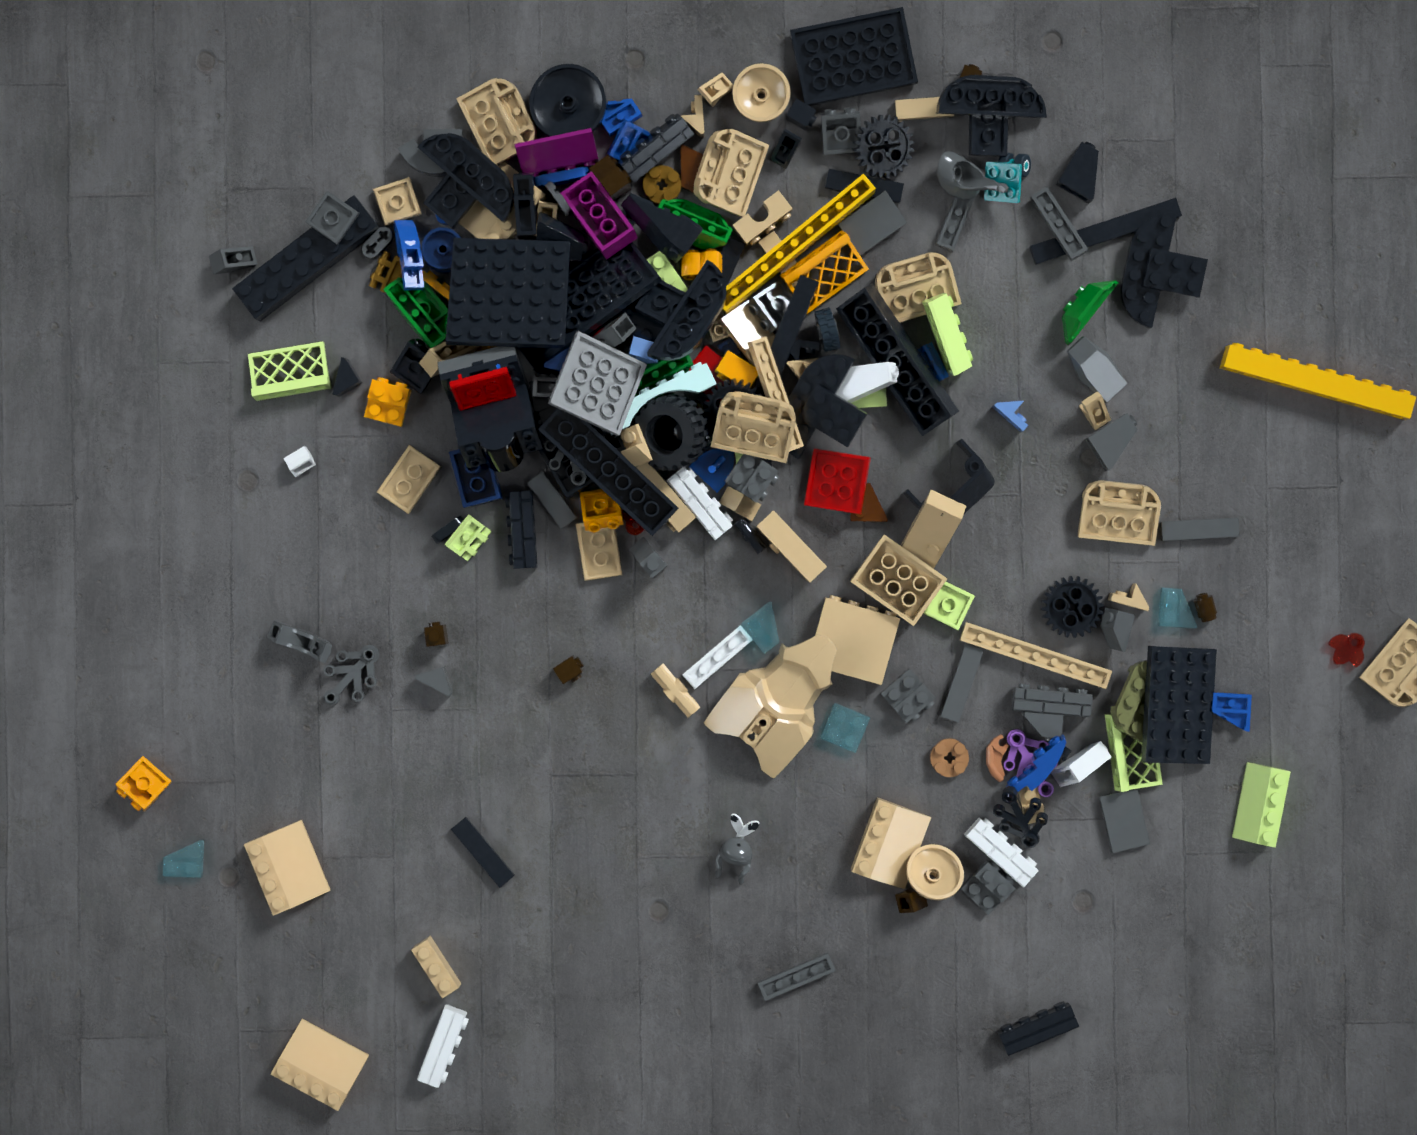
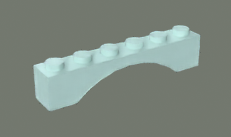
(693, 381)

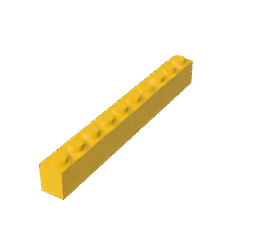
(798, 242)
(1318, 382)

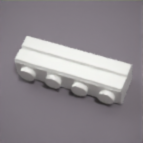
(699, 503)
(1001, 852)
(442, 1046)

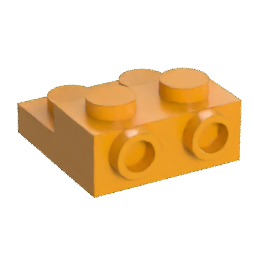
(387, 401)
(599, 511)
(142, 784)

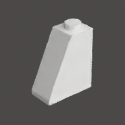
(1081, 764)

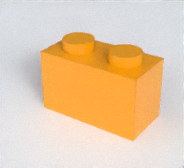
(735, 367)

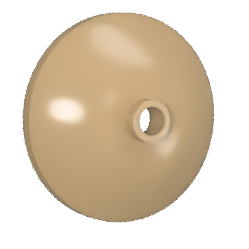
(765, 80)
(940, 863)

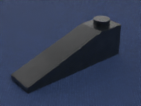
(667, 231)

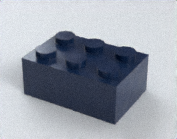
(475, 484)

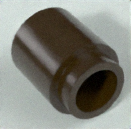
(1205, 607)

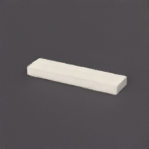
(717, 657)

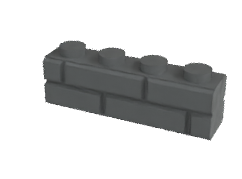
(1051, 701)

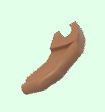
(994, 755)

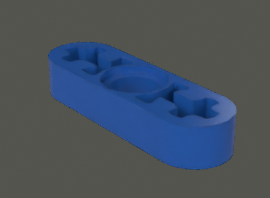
(561, 177)

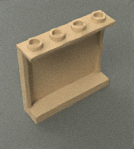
(861, 638)

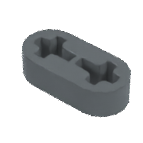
(382, 245)

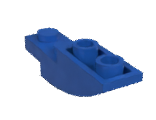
(410, 254)
(1044, 763)

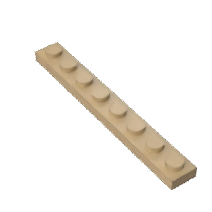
(1036, 655)

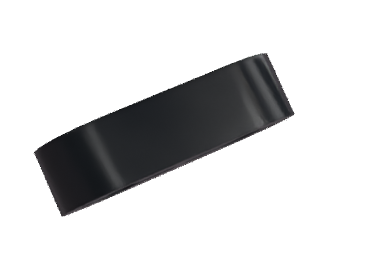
(447, 530)

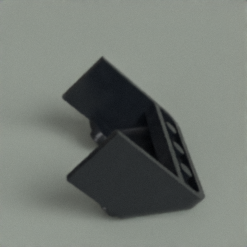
(975, 488)

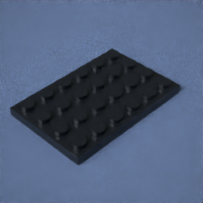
(854, 56)
(1178, 705)

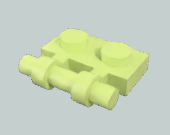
(465, 535)

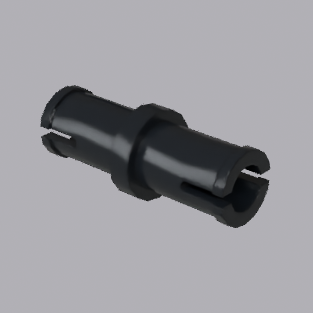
(750, 535)

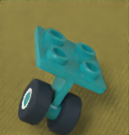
(1008, 172)

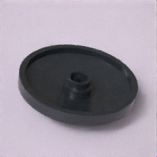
(567, 100)

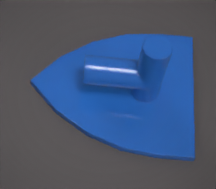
(714, 467)

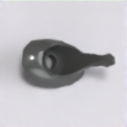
(963, 178)

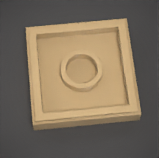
(397, 201)

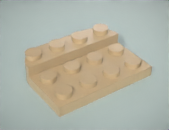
(498, 118)
(730, 170)
(915, 280)
(754, 426)
(1119, 512)
(1395, 668)

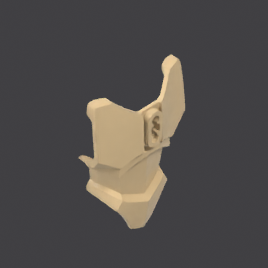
(782, 697)

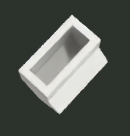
(299, 461)

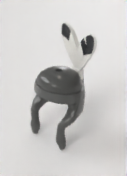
(736, 849)

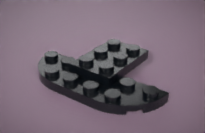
(989, 104)
(468, 179)
(1155, 268)
(683, 314)
(820, 407)

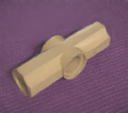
(675, 690)

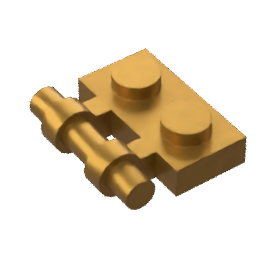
(393, 273)

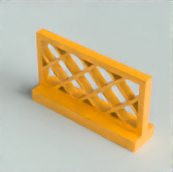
(819, 256)

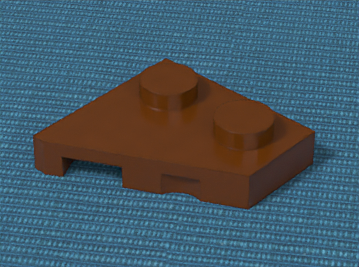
(689, 167)
(872, 509)

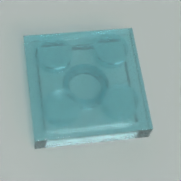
(845, 727)

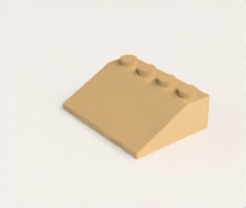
(486, 225)
(898, 580)
(889, 842)
(287, 867)
(320, 1064)

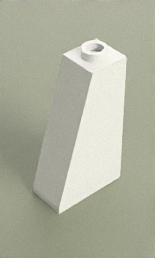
(867, 379)

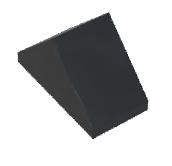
(786, 148)
(346, 378)

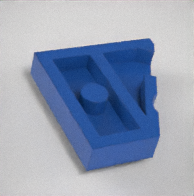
(616, 113)
(626, 139)
(1233, 708)

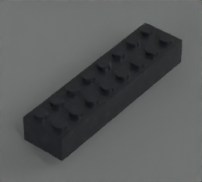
(300, 264)
(887, 341)
(609, 470)

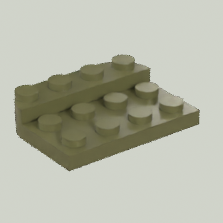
(1129, 708)

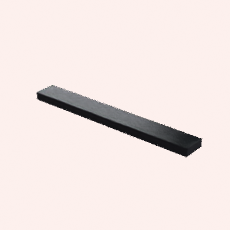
(1105, 230)
(791, 324)

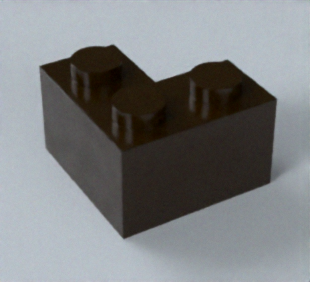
(611, 177)

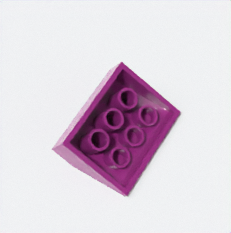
(557, 152)

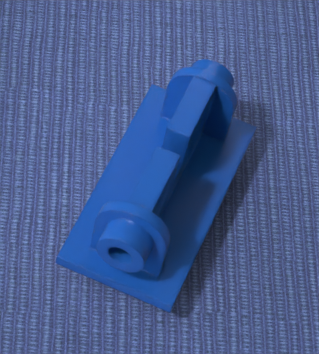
(933, 360)

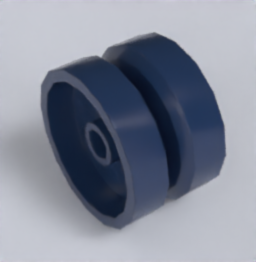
(435, 241)

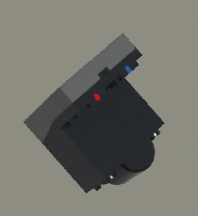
(498, 430)

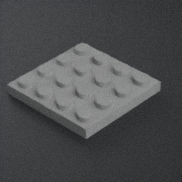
(597, 383)

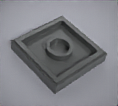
(332, 217)

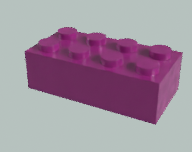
(599, 215)

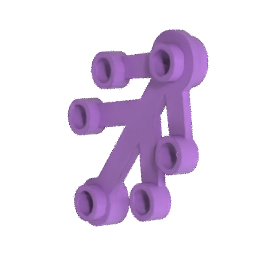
(1026, 758)

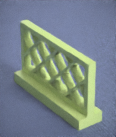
(294, 386)
(1119, 764)

